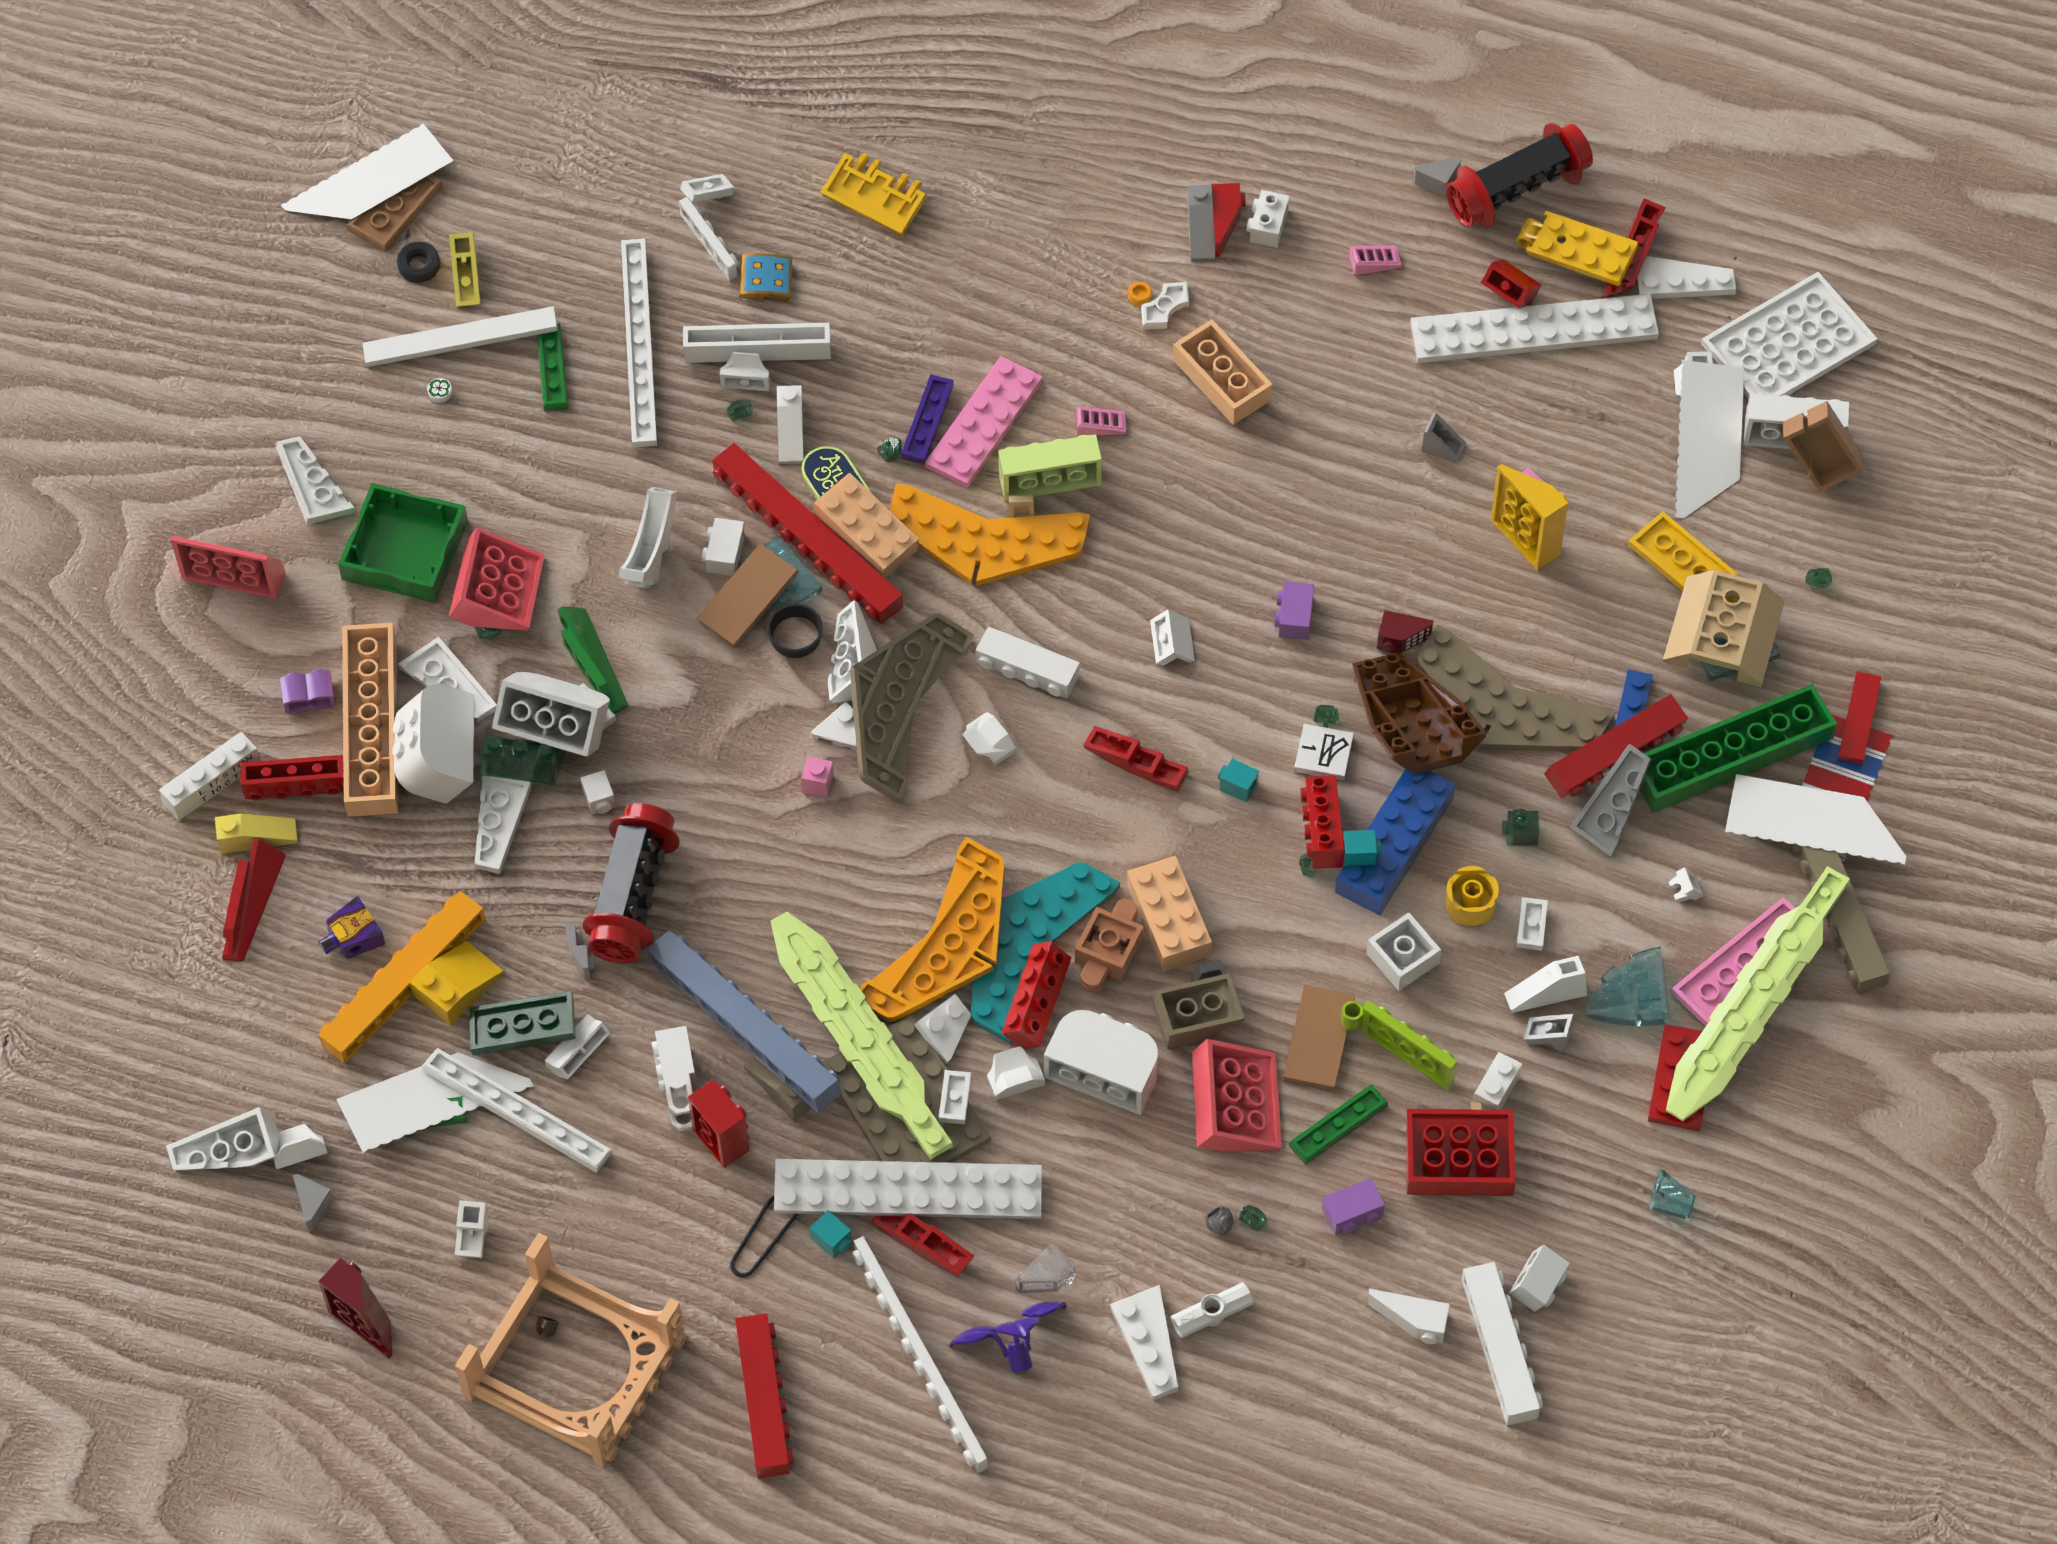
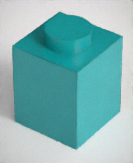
(1238, 779)
(1360, 847)
(831, 1234)

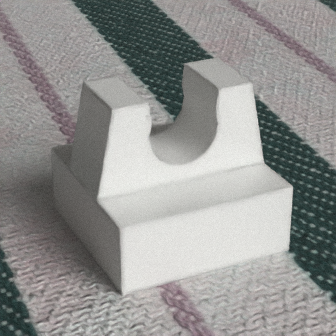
(1689, 885)

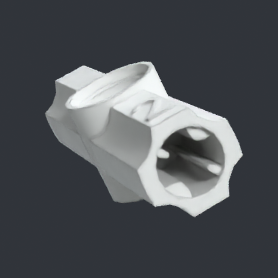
(1197, 1317)

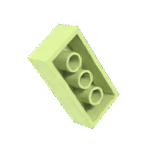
(1050, 466)

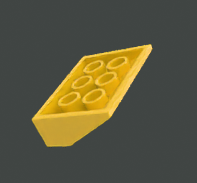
(1529, 515)

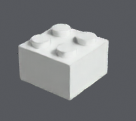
(1403, 951)

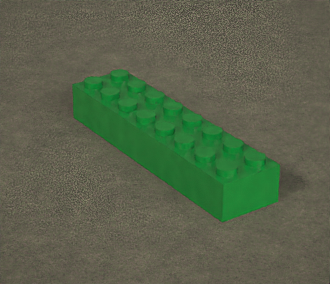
(1736, 747)

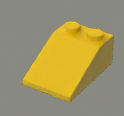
(455, 981)

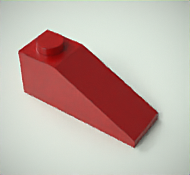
(1226, 212)

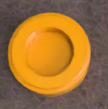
(1139, 293)

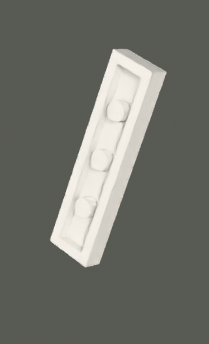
(704, 232)

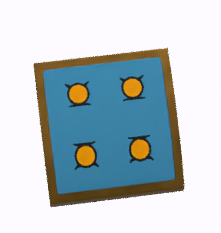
(765, 277)

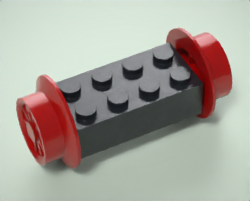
(1479, 194)
(639, 847)

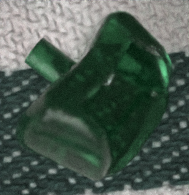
(739, 409)
(890, 449)
(1819, 577)
(485, 633)
(1326, 714)
(1306, 866)
(1253, 1217)

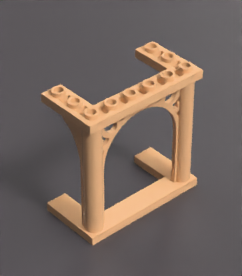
(659, 1328)

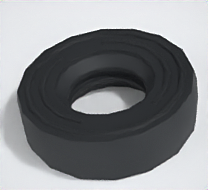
(418, 249)

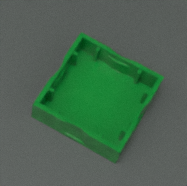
(403, 543)

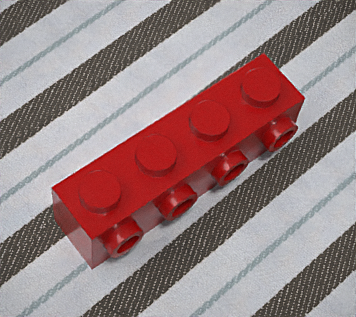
(292, 777)
(1324, 822)
(1036, 995)

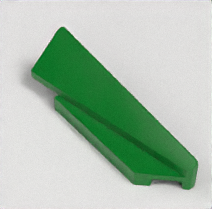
(589, 655)

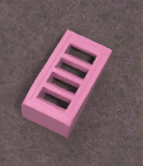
(1365, 252)
(1100, 429)

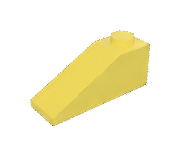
(465, 269)
(238, 830)

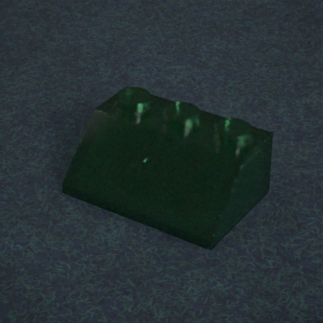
(520, 760)

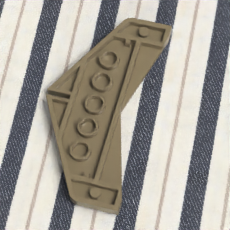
(887, 692)
(1512, 715)

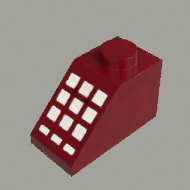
(1402, 631)

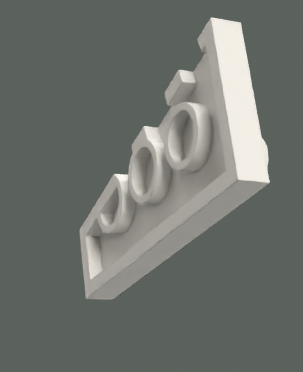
(1683, 279)
(311, 484)
(439, 665)
(498, 820)
(1147, 1337)

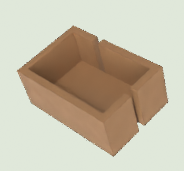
(1826, 442)

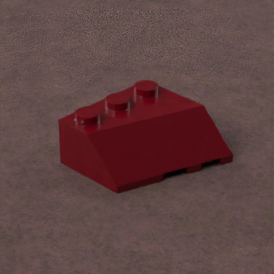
(356, 1306)

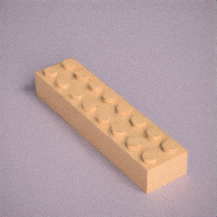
(369, 719)

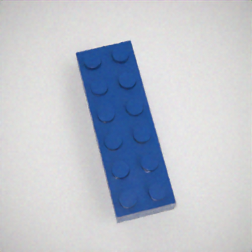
(1403, 829)

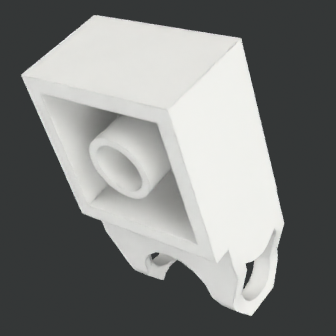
(675, 1071)

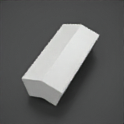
(572, 1053)

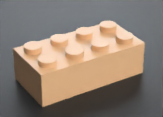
(1222, 372)
(866, 525)
(1169, 913)

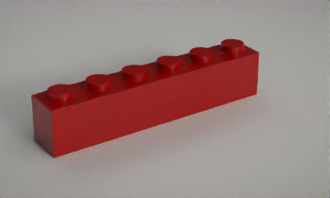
(1601, 754)
(762, 1395)

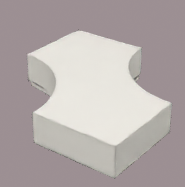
(1172, 298)

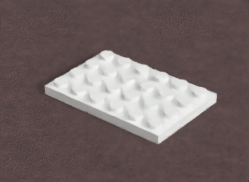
(1791, 338)

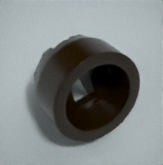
(546, 1324)

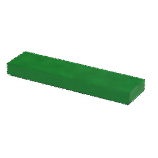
(552, 370)
(1338, 1124)

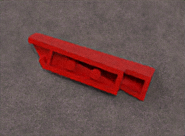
(1643, 231)
(249, 898)

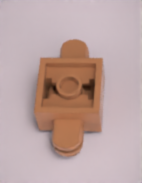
(1109, 944)

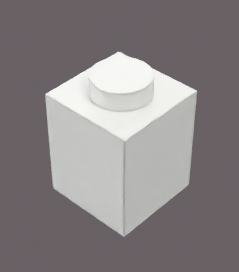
(598, 793)

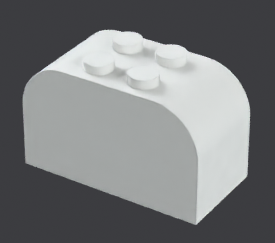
(551, 712)
(435, 743)
(1103, 1059)

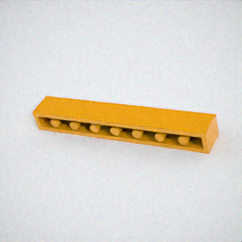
(391, 985)

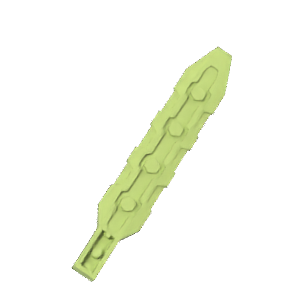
(1753, 999)
(857, 1030)

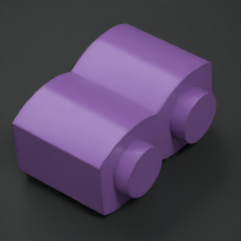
(307, 691)

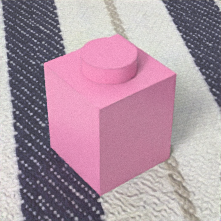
(817, 777)

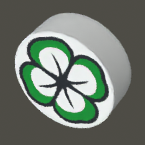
(439, 390)

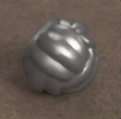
(1219, 1220)

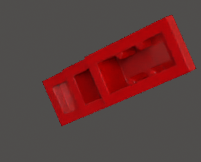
(1135, 759)
(925, 1241)

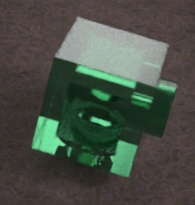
(1521, 827)

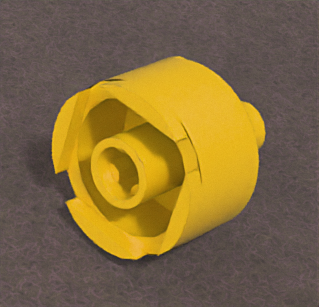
(1471, 896)

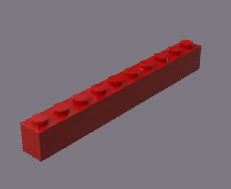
(807, 534)

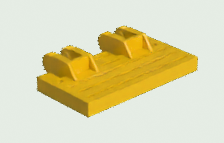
(872, 193)

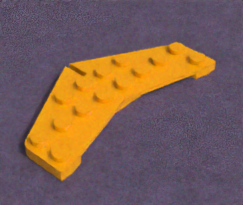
(998, 546)
(947, 955)

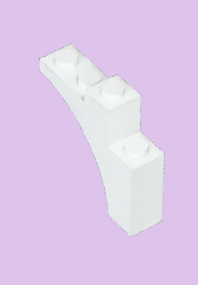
(652, 539)

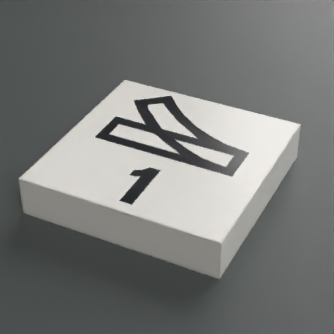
(1323, 752)

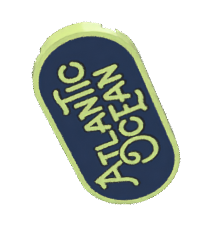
(825, 468)

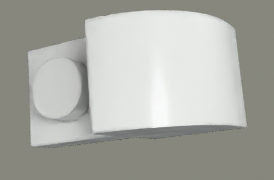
(472, 1227)

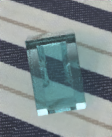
(1671, 1197)

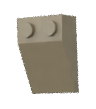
(1197, 1010)
(777, 1089)

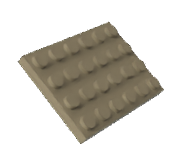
(886, 1132)

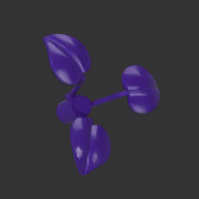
(1018, 1351)

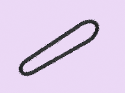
(749, 1234)

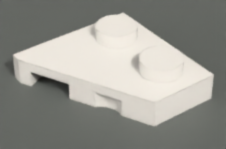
(838, 728)
(944, 1027)

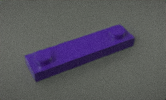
(927, 419)

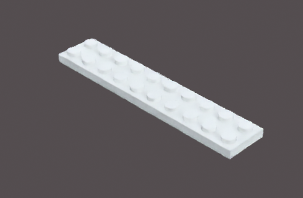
(1534, 328)
(907, 1188)

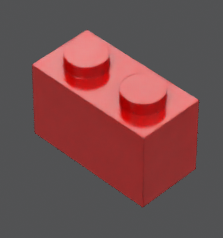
(1511, 283)

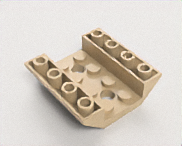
(1745, 625)

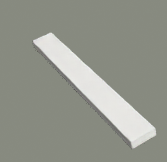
(460, 336)
(517, 1110)

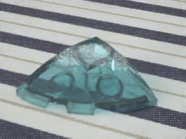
(1633, 992)

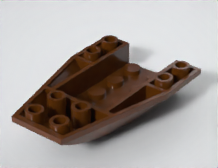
(1414, 715)

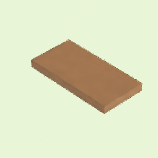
(390, 218)
(747, 595)
(1317, 1039)

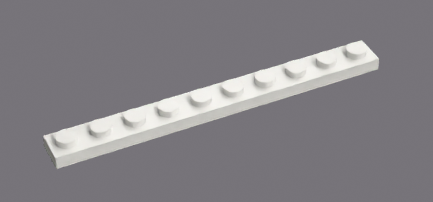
(639, 343)
(923, 1362)

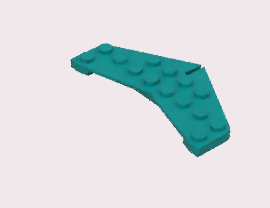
(1033, 917)

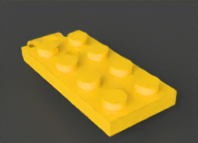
(1584, 251)
(1675, 552)

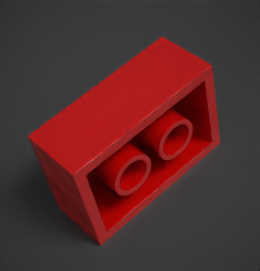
(719, 1122)

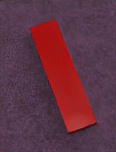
(1859, 717)

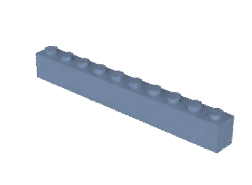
(745, 1021)

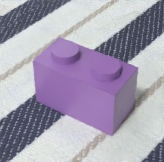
(1295, 610)
(1353, 1207)

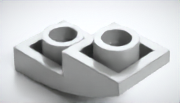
(582, 959)

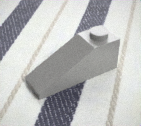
(1201, 222)

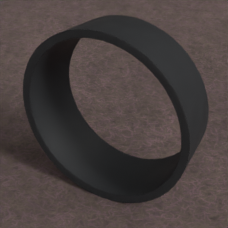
(789, 611)

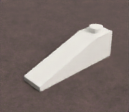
(852, 647)
(231, 1144)

